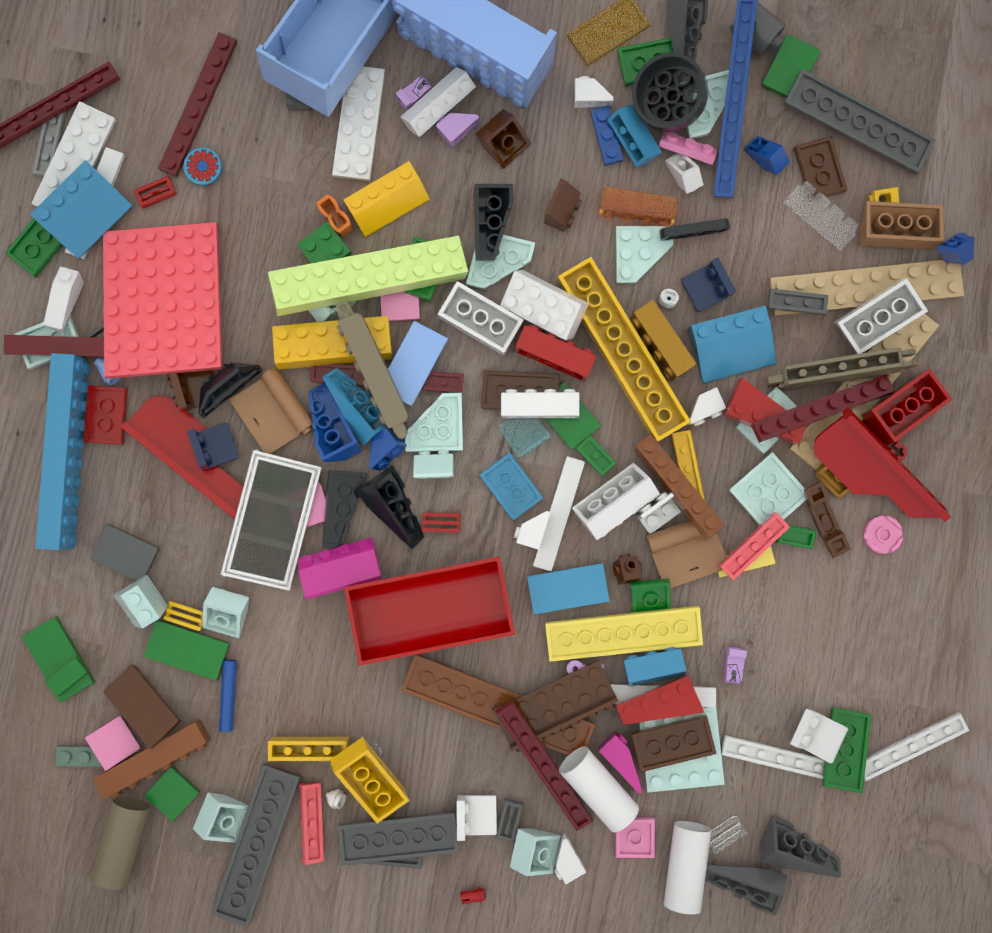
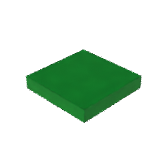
(650, 595)
(172, 793)

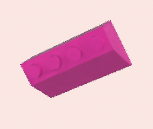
(339, 568)

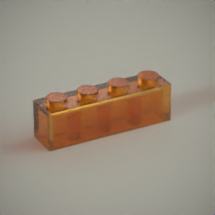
(638, 206)

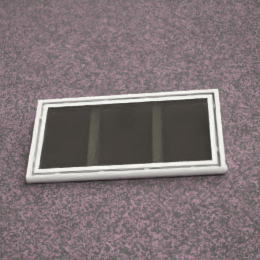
(271, 520)

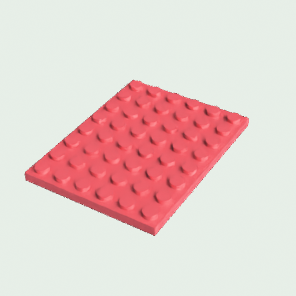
(161, 300)

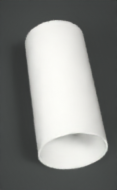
(599, 789)
(687, 867)

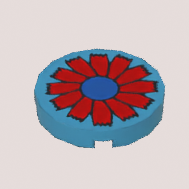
(202, 166)

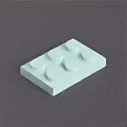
(40, 330)
(780, 398)

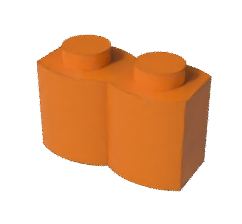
(332, 213)

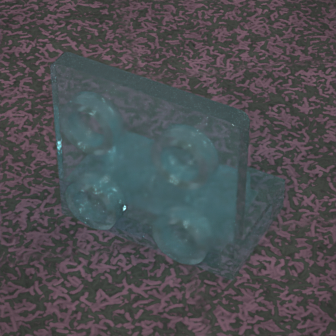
(524, 434)

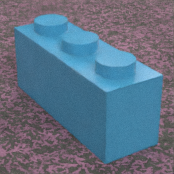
(634, 136)
(654, 666)

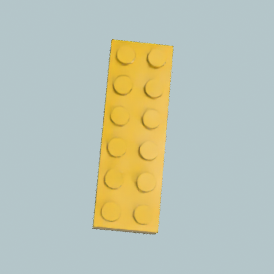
(322, 344)

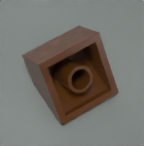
(503, 138)
(562, 206)

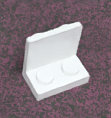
(658, 513)
(819, 735)
(476, 815)

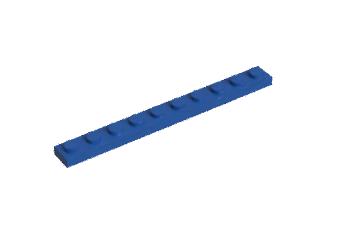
(735, 98)

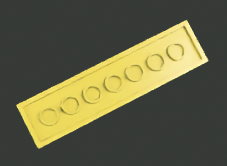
(624, 633)

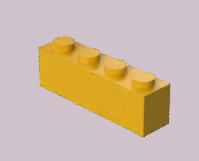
(306, 748)

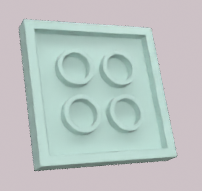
(768, 490)

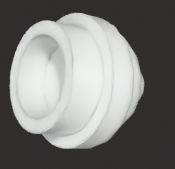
(336, 798)

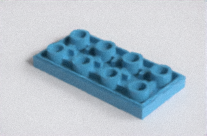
(568, 588)

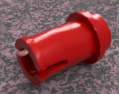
(476, 895)

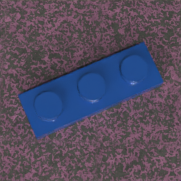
(606, 136)

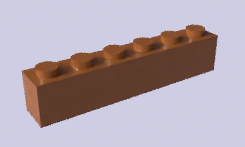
(675, 482)
(149, 760)

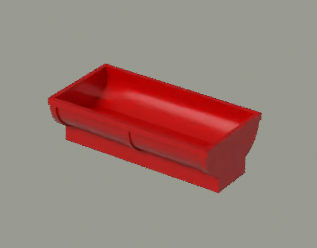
(429, 610)

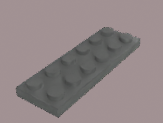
(398, 838)

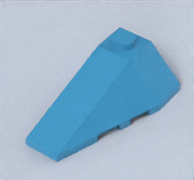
(354, 405)

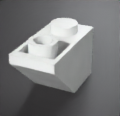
(706, 405)

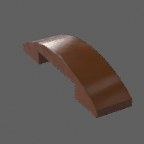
(824, 519)

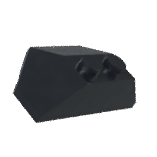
(224, 385)

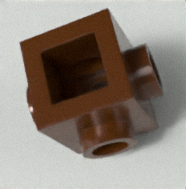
(627, 569)

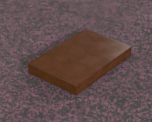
(821, 166)

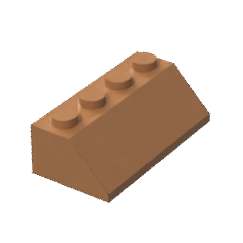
(902, 225)

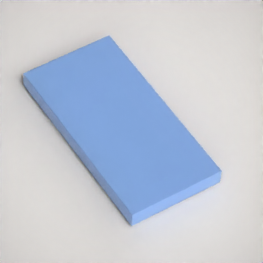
(415, 360)

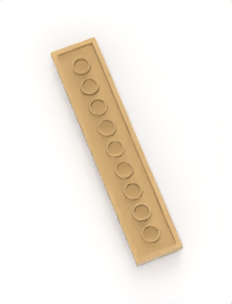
(855, 286)
(908, 337)

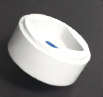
(668, 298)

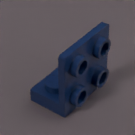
(708, 285)
(213, 446)

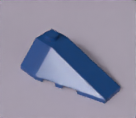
(331, 432)

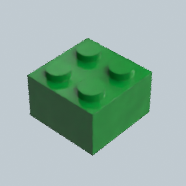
(323, 245)

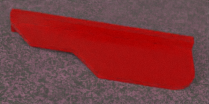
(163, 431)
(872, 469)

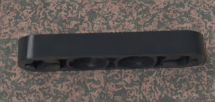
(694, 229)

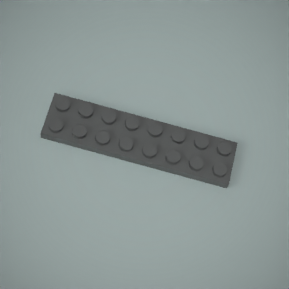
(859, 122)
(256, 845)

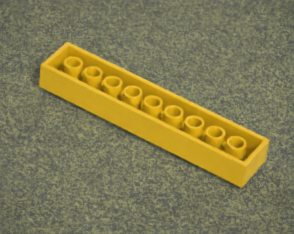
(624, 351)

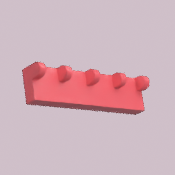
(754, 546)
(311, 822)

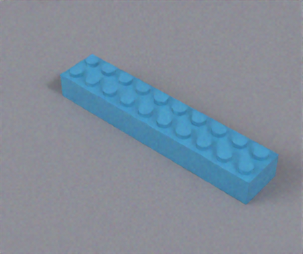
(62, 452)

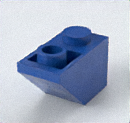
(767, 154)
(957, 249)
(385, 448)

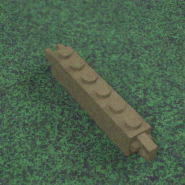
(373, 368)
(842, 369)

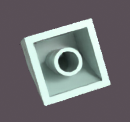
(141, 602)

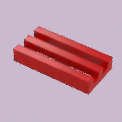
(159, 198)
(424, 522)

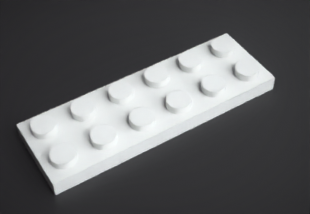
(359, 125)
(81, 142)

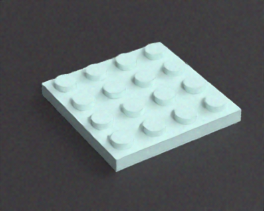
(691, 773)

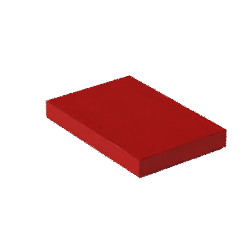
(105, 415)

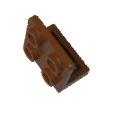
(187, 388)

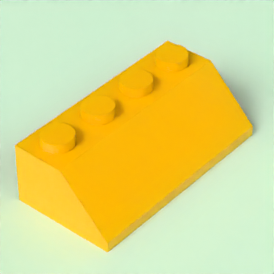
(387, 199)

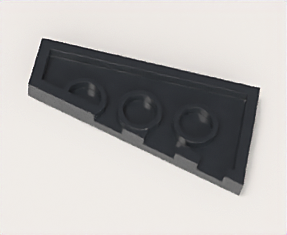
(340, 505)

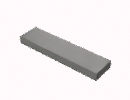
(48, 142)

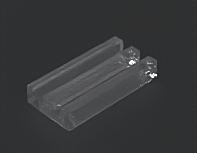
(731, 839)

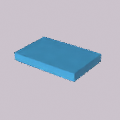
(511, 486)

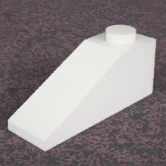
(62, 298)

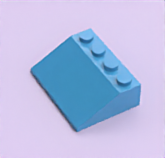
(81, 209)
(733, 344)

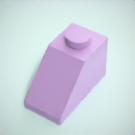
(456, 127)

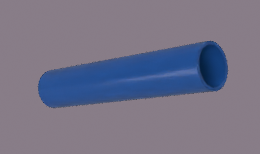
(227, 695)

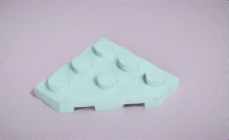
(716, 102)
(638, 251)
(511, 256)
(438, 427)

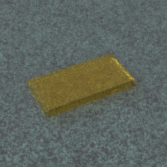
(608, 30)

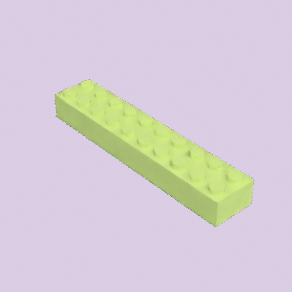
(367, 275)

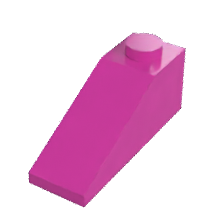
(619, 756)

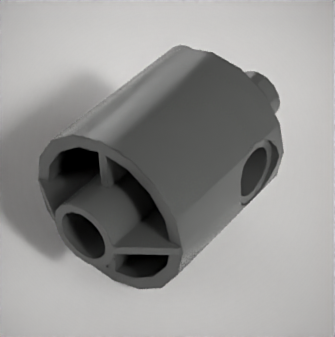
(766, 31)

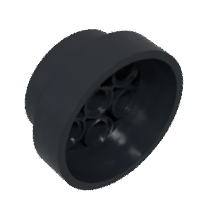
(648, 84)

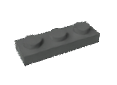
(797, 301)

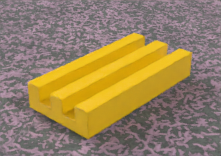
(169, 611)

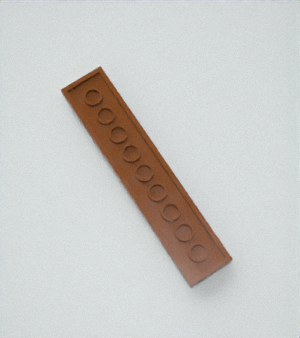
(478, 699)

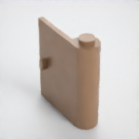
(272, 411)
(683, 548)

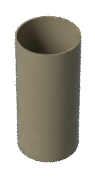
(119, 843)

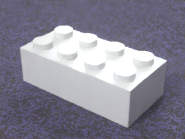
(544, 304)
(881, 316)
(480, 318)
(616, 501)

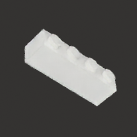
(438, 101)
(540, 404)

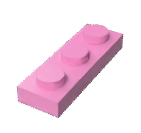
(688, 147)

